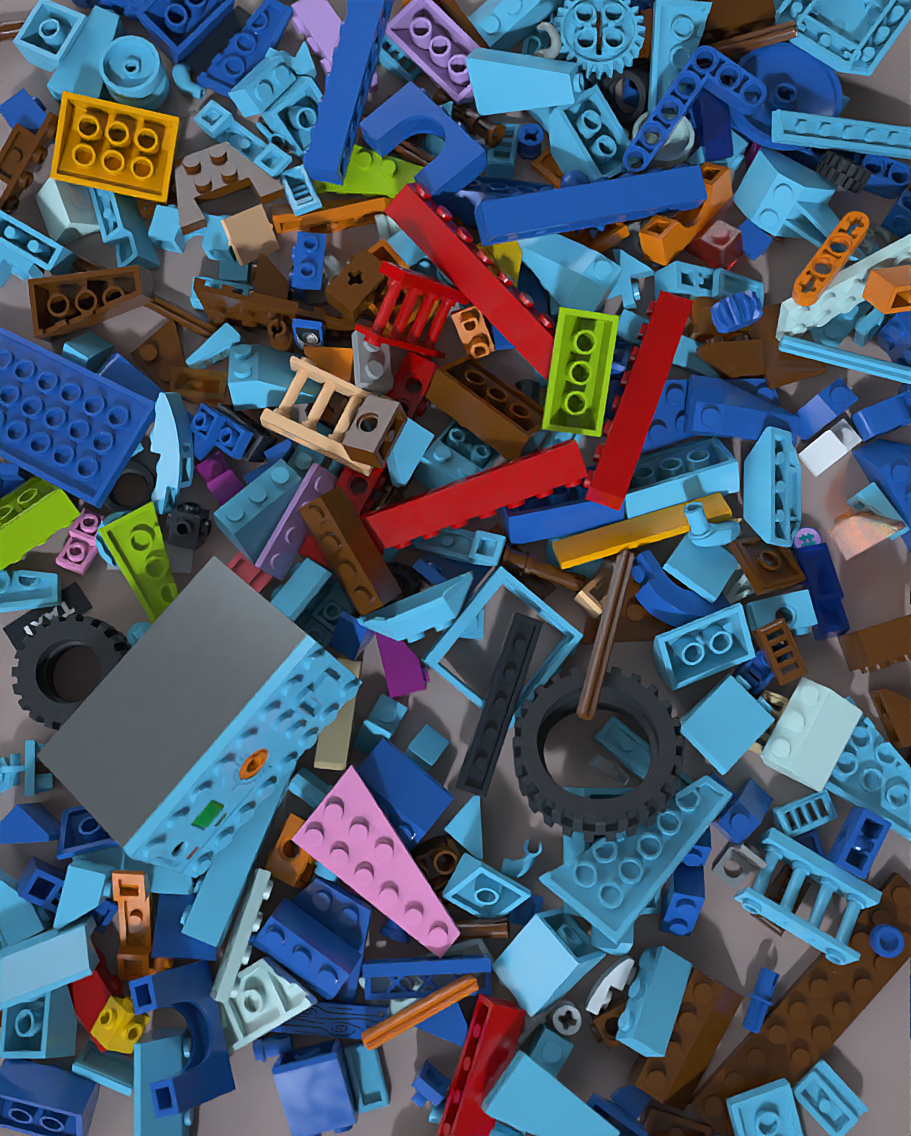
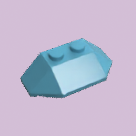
(773, 488)
(421, 611)

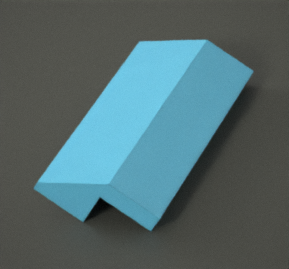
(47, 961)

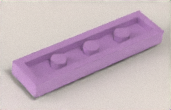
(290, 531)

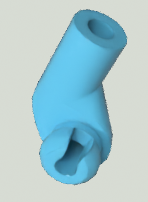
(183, 81)

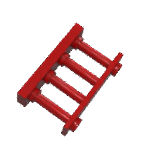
(416, 285)

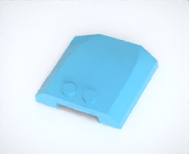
(847, 33)

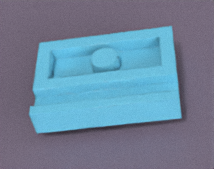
(828, 1099)

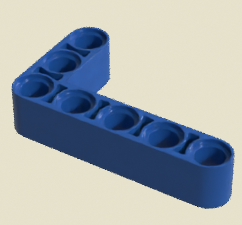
(681, 103)

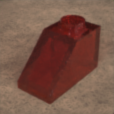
(717, 245)

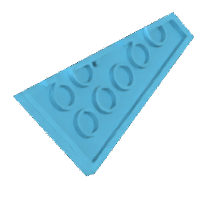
(874, 777)
(620, 877)

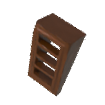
(790, 646)
(772, 893)

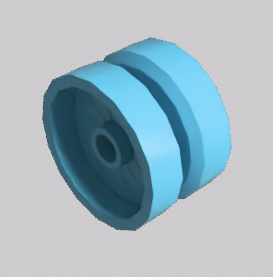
(134, 73)

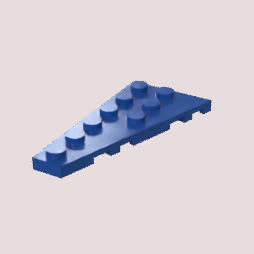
(670, 411)

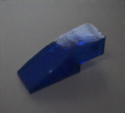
(823, 590)

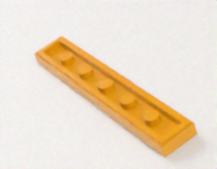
(635, 532)

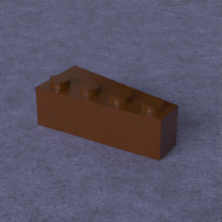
(84, 299)

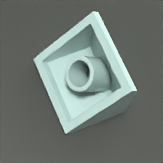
(62, 218)

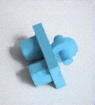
(33, 782)

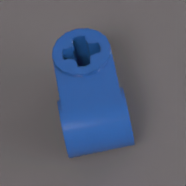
(757, 671)

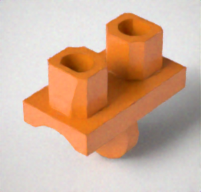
(473, 331)

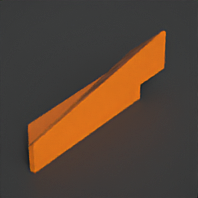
(331, 217)

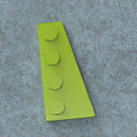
(372, 175)
(142, 557)

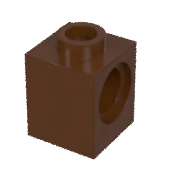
(614, 1009)

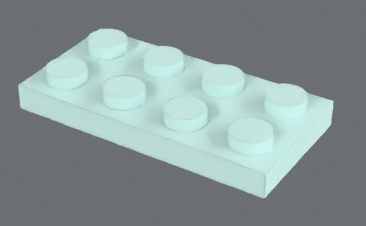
(237, 948)

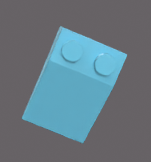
(262, 376)
(40, 1027)

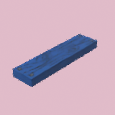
(336, 1019)

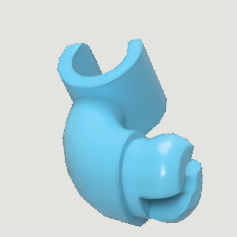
(519, 867)

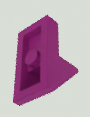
(219, 478)

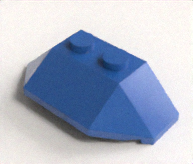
(889, 467)

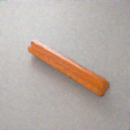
(419, 1011)

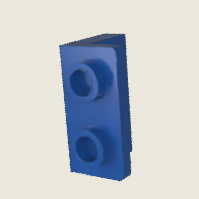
(308, 264)

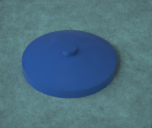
(792, 83)

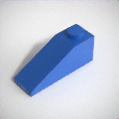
(43, 886)

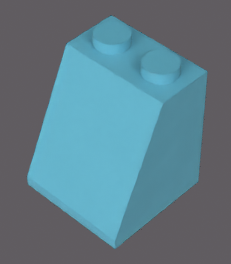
(726, 722)
(546, 960)

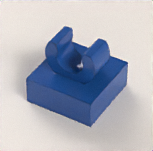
(429, 1085)

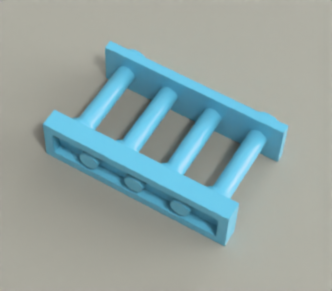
(830, 879)

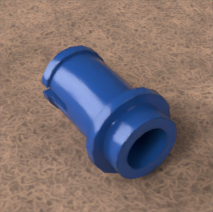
(272, 1046)

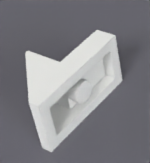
(829, 447)

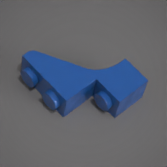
(686, 890)

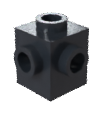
(188, 526)

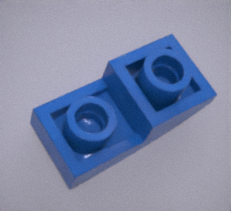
(220, 430)

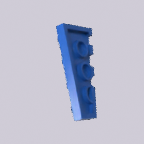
(248, 47)

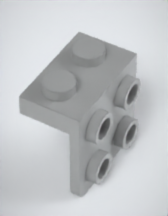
(371, 366)

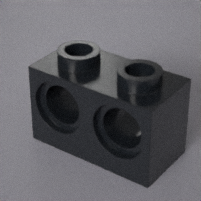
(261, 439)

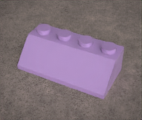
(435, 46)

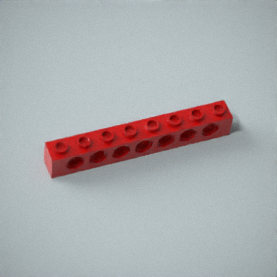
(412, 371)

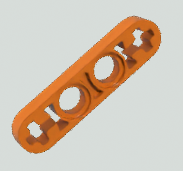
(832, 259)

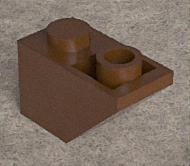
(269, 279)
(733, 358)

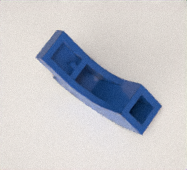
(667, 600)

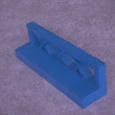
(423, 966)

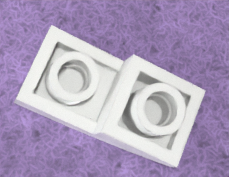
(617, 975)

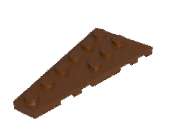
(259, 310)

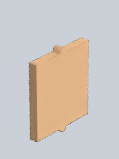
(250, 234)

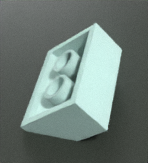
(811, 734)

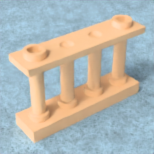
(306, 432)

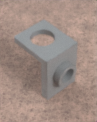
(747, 857)

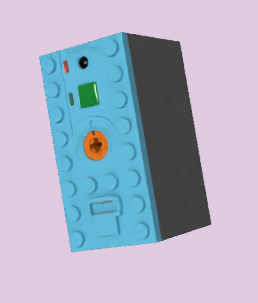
(198, 723)

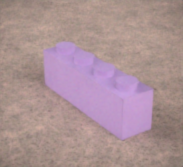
(322, 31)

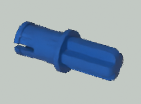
(760, 999)

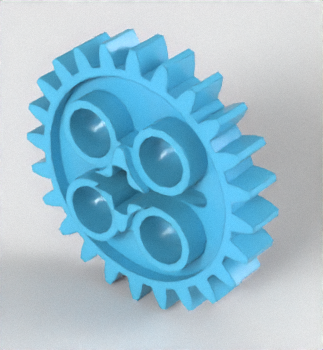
(624, 32)

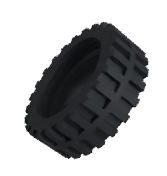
(584, 814)

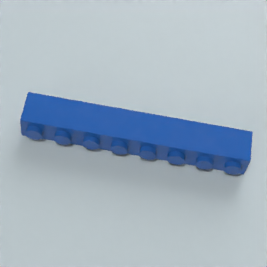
(346, 90)
(589, 204)

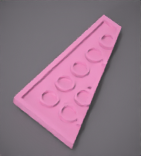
(365, 851)

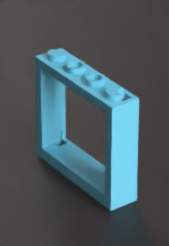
(549, 668)

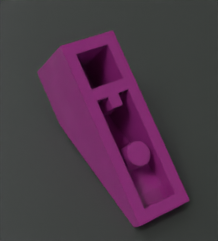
(401, 667)

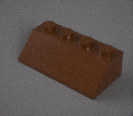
(488, 407)
(349, 551)
(697, 1032)

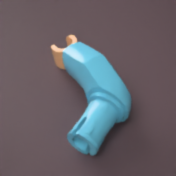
(708, 534)

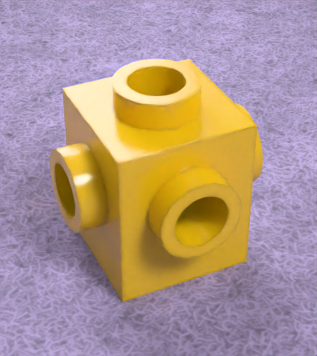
(119, 1026)

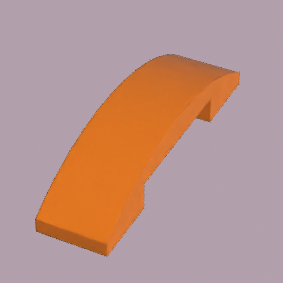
(135, 923)

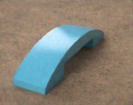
(222, 127)
(463, 546)

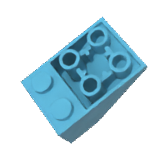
(454, 456)

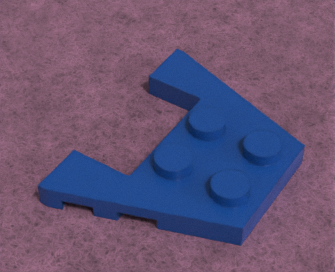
(342, 915)

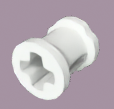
(572, 1025)

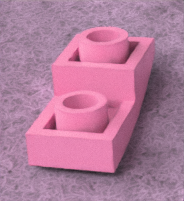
(81, 546)

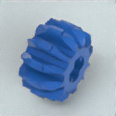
(736, 311)

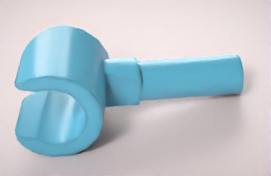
(272, 138)

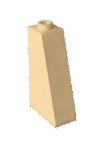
(337, 738)

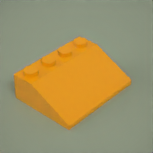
(115, 147)

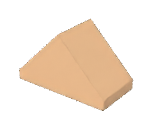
(594, 594)

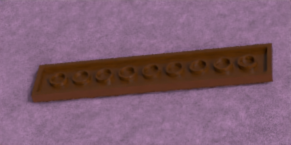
(810, 1012)

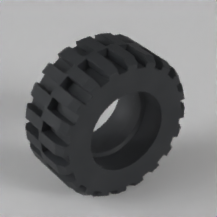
(44, 650)

